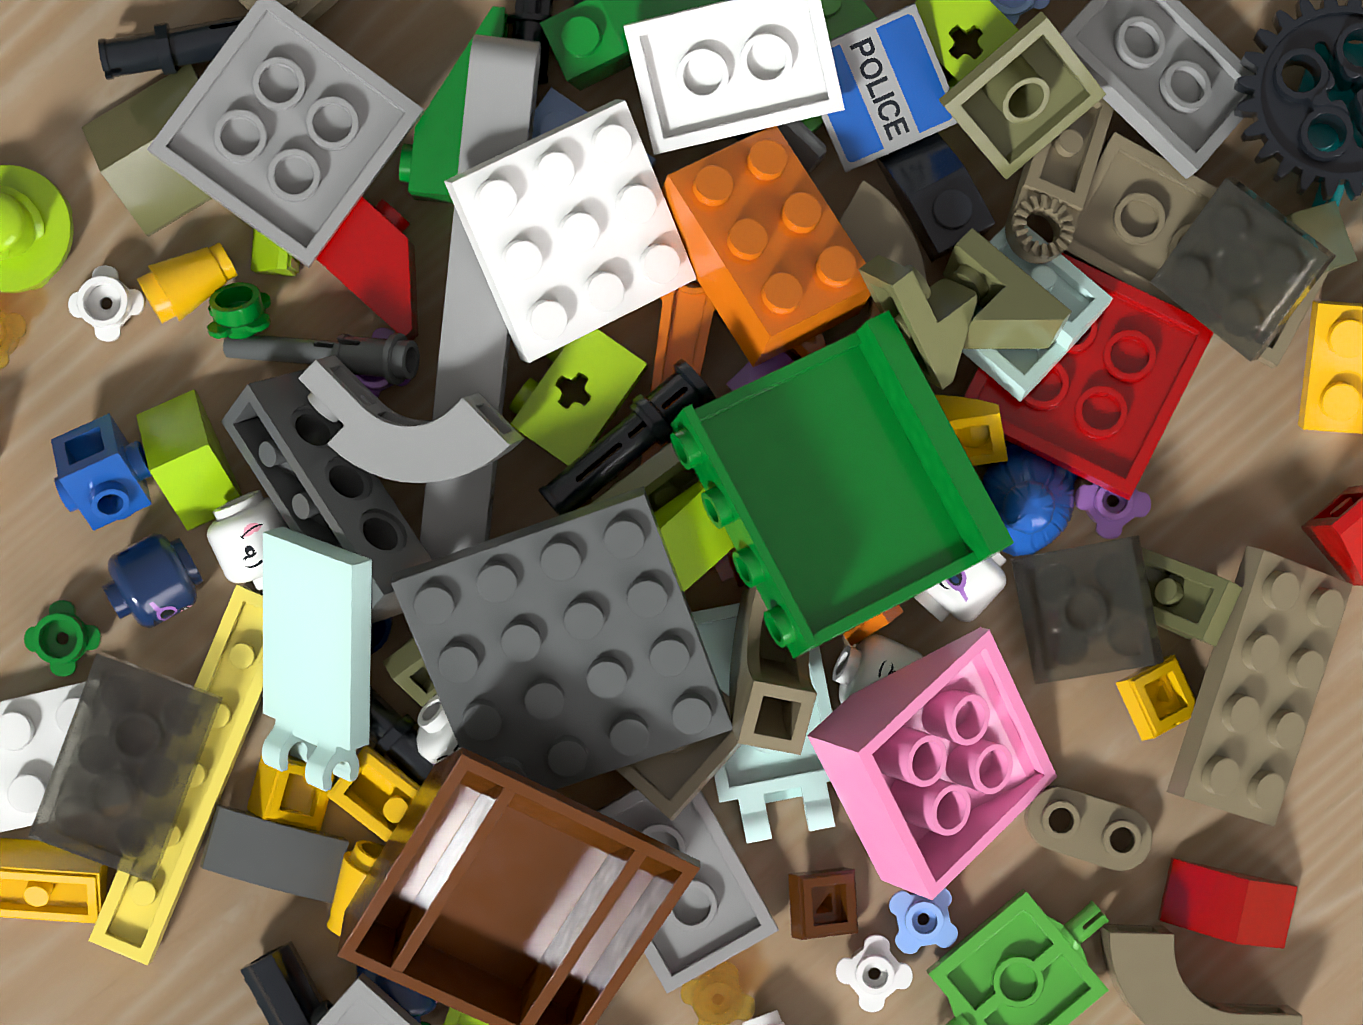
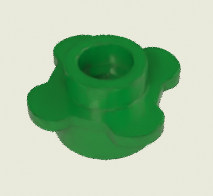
(238, 311)
(44, 636)

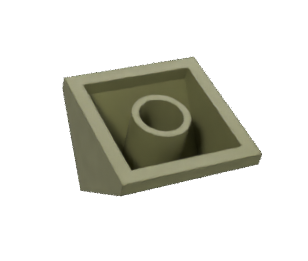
(1023, 95)
(120, 144)

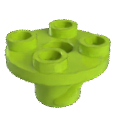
(33, 229)

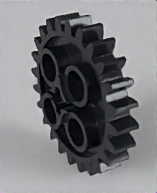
(1284, 115)

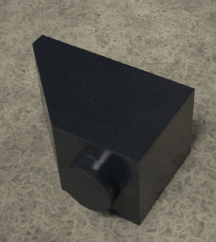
(935, 194)

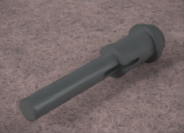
(365, 356)

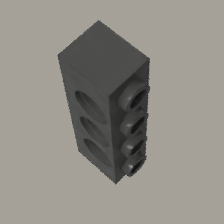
(317, 487)

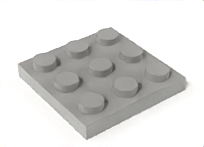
(286, 130)

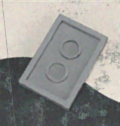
(1161, 74)
(721, 905)

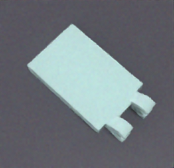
(315, 655)
(763, 774)

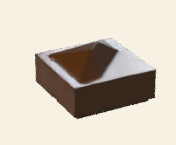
(823, 903)

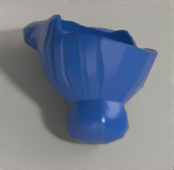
(1030, 498)

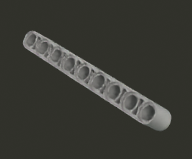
(473, 333)

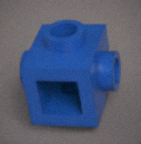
(101, 472)

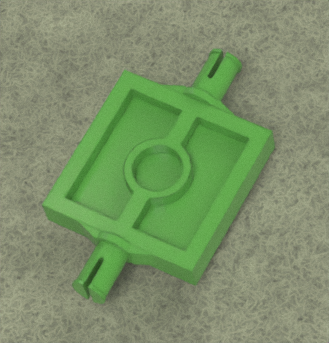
(1021, 968)

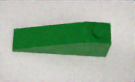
(592, 37)

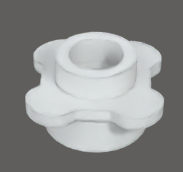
(106, 284)
(855, 970)

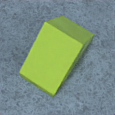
(187, 459)

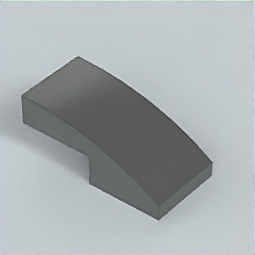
(274, 854)

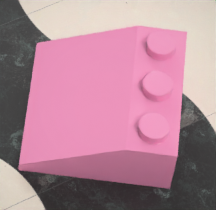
(934, 762)

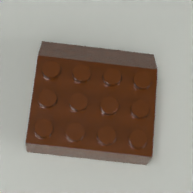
(511, 898)

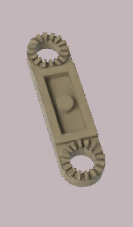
(1057, 185)

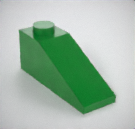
(439, 131)

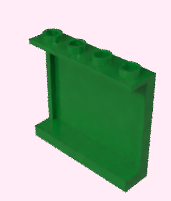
(839, 485)

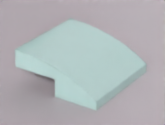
(1023, 369)

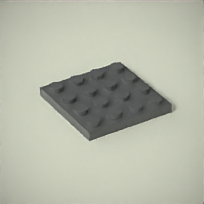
(565, 644)

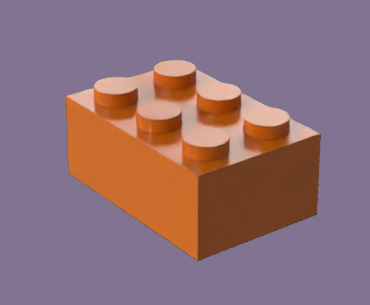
(765, 245)

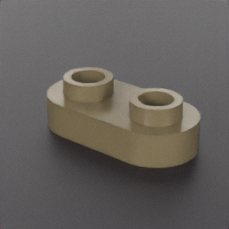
(1089, 828)

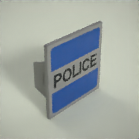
(887, 88)

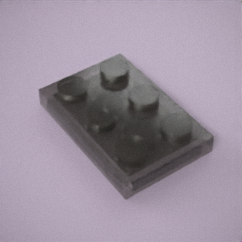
(125, 766)

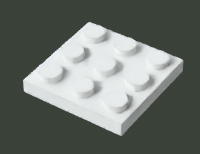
(571, 230)

